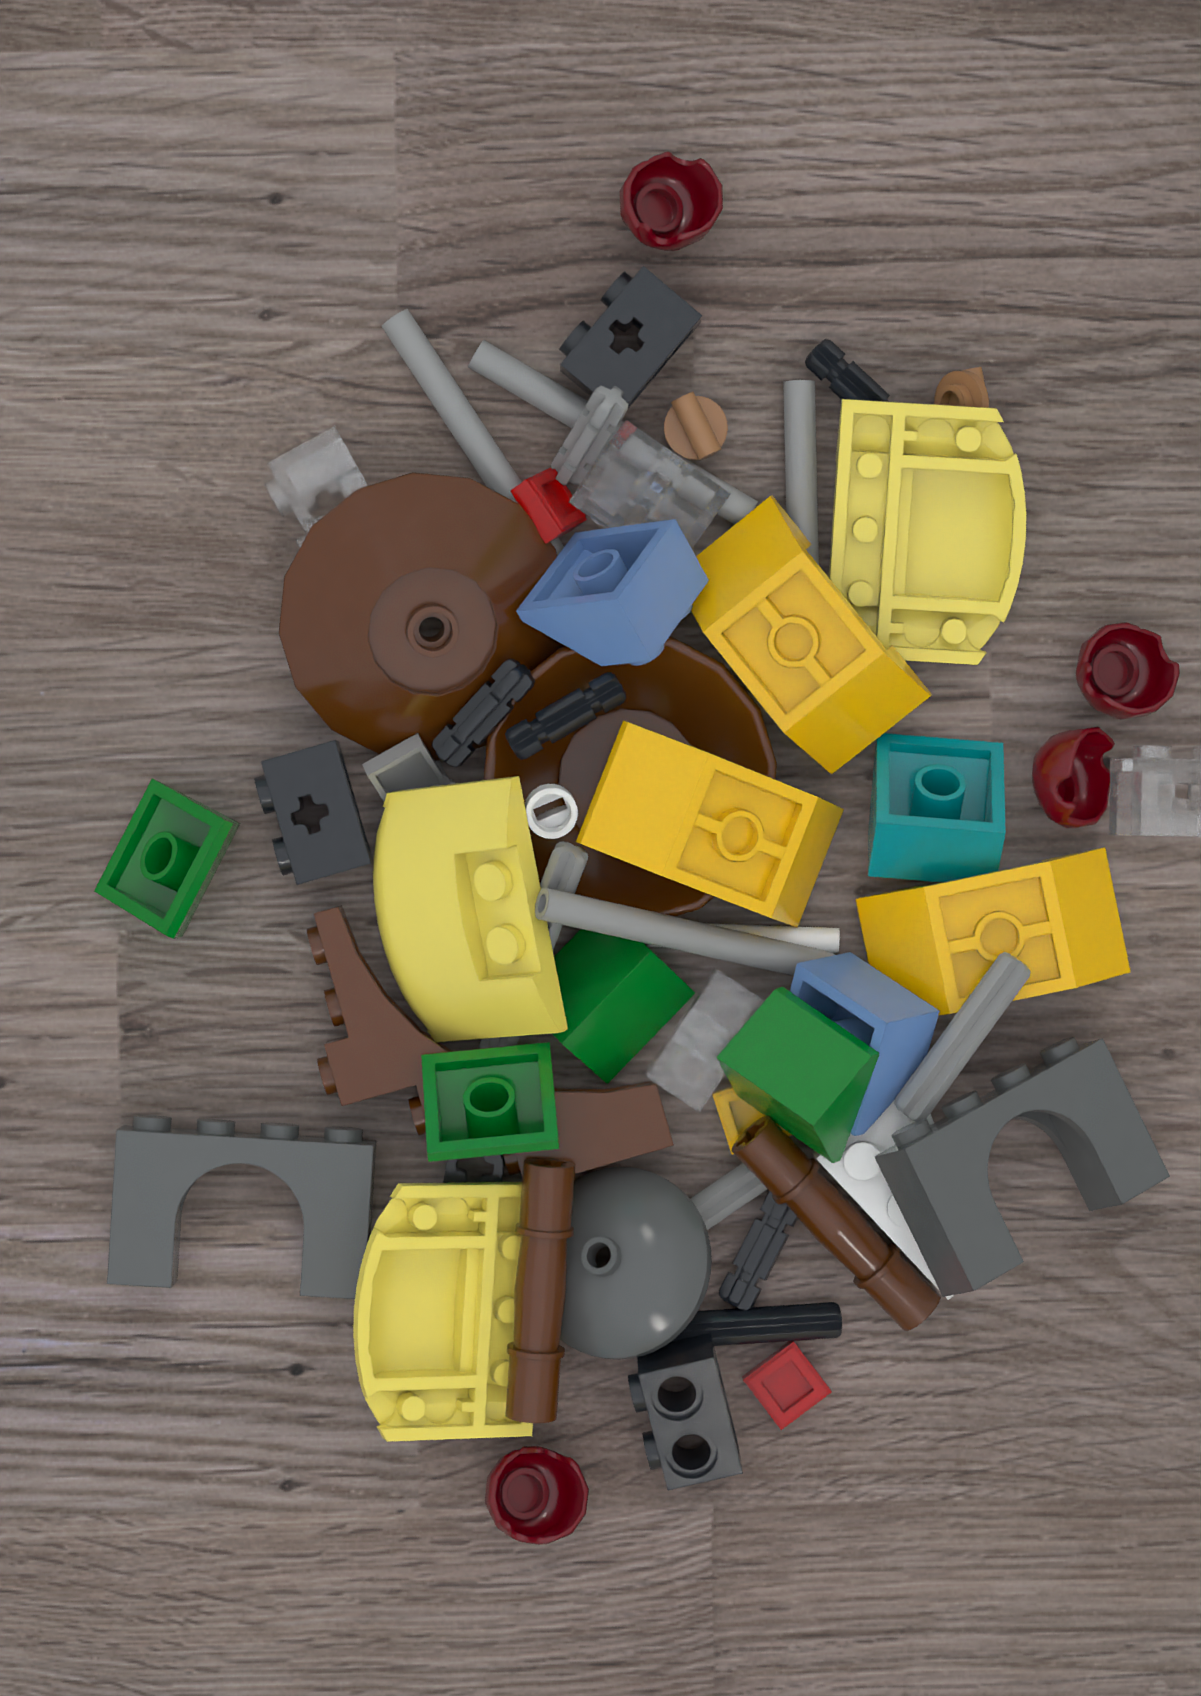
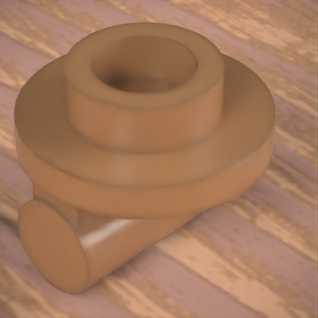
(963, 389)
(695, 427)

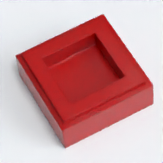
(548, 505)
(786, 1384)

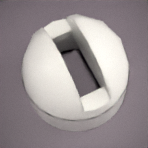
(553, 822)

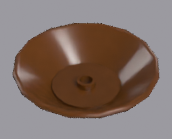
(382, 568)
(673, 695)

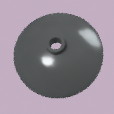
(654, 1269)

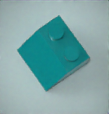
(936, 808)

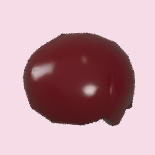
(671, 201)
(1125, 671)
(1072, 777)
(536, 1495)

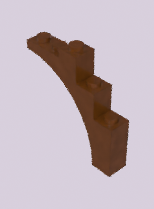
(386, 1052)

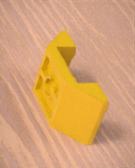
(800, 640)
(709, 824)
(1047, 914)

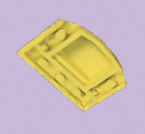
(927, 525)
(460, 911)
(440, 1311)

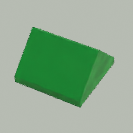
(166, 859)
(614, 999)
(800, 1071)
(489, 1102)

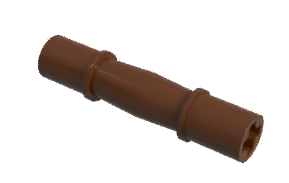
(836, 1223)
(540, 1290)

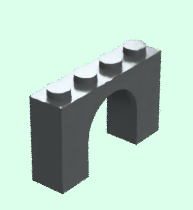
(161, 1163)
(943, 1167)

